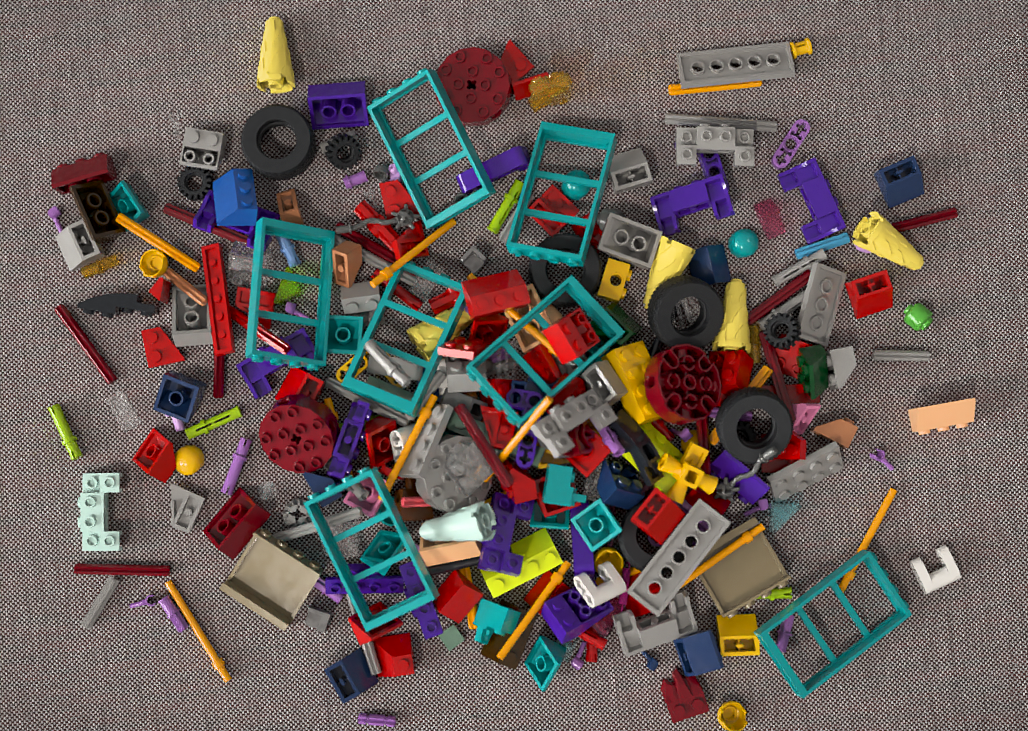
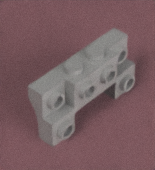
(714, 140)
(554, 427)
(654, 630)

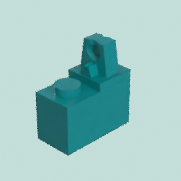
(558, 488)
(494, 618)

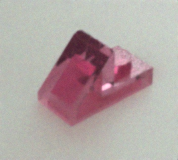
(769, 218)

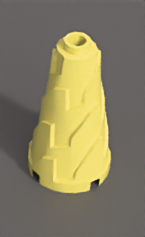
(275, 61)
(885, 241)
(668, 262)
(735, 329)
(427, 335)

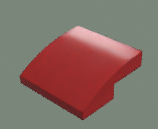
(555, 202)

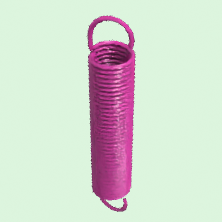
(626, 577)

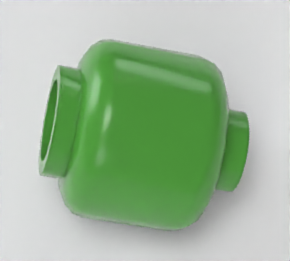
(918, 316)

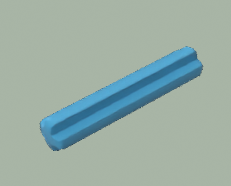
(825, 244)

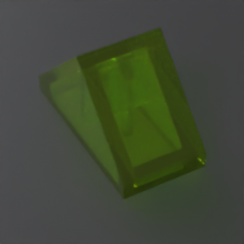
(288, 290)

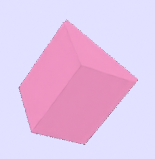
(371, 503)

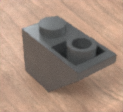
(473, 404)

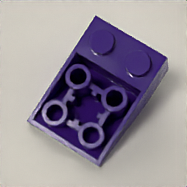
(571, 615)

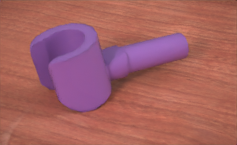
(53, 213)
(290, 308)
(685, 435)
(881, 457)
(762, 505)
(142, 602)
(576, 662)

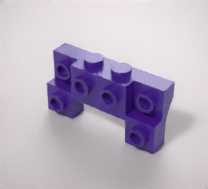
(817, 197)
(691, 199)
(206, 220)
(256, 373)
(348, 440)
(495, 552)

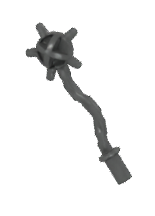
(403, 218)
(726, 489)

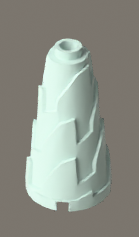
(463, 525)

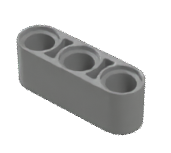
(411, 369)

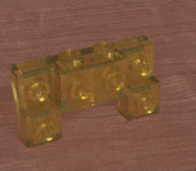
(550, 90)

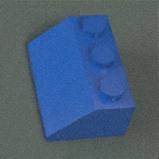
(235, 198)

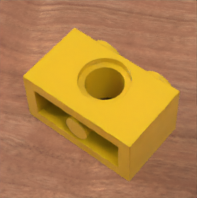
(609, 291)

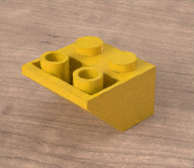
(737, 635)

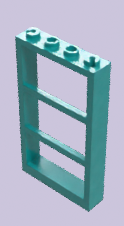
(573, 136)
(401, 163)
(301, 233)
(590, 307)
(384, 397)
(349, 581)
(868, 639)

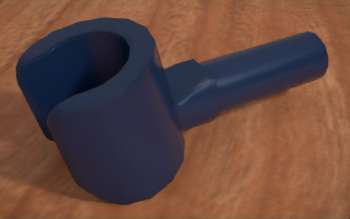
(652, 663)

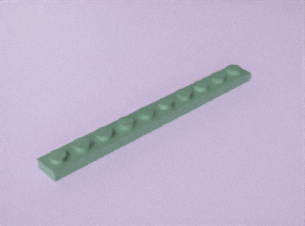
(455, 424)

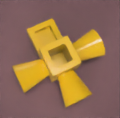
(687, 472)

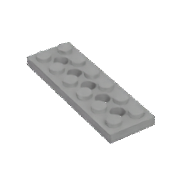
(727, 74)
(692, 557)

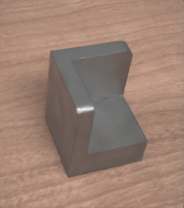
(473, 260)
(318, 619)

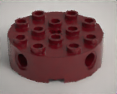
(482, 70)
(682, 384)
(299, 433)

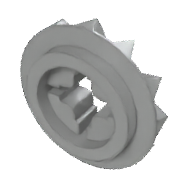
(292, 507)

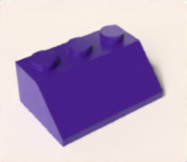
(338, 105)
(727, 466)

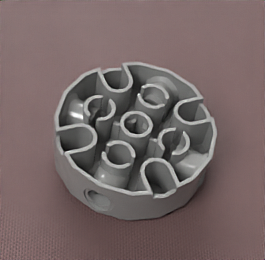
(439, 489)

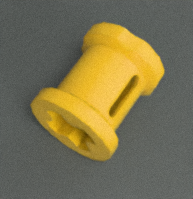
(801, 48)

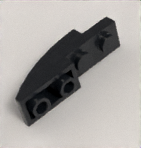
(113, 303)
(639, 445)

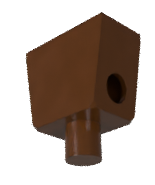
(411, 513)

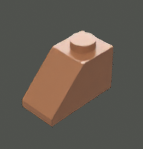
(289, 207)
(346, 263)
(837, 430)

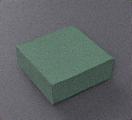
(451, 637)

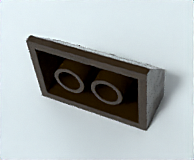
(97, 211)
(497, 641)

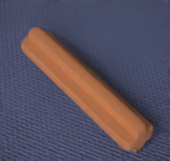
(186, 287)

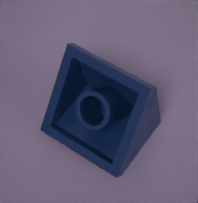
(710, 265)

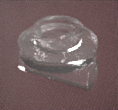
(267, 491)

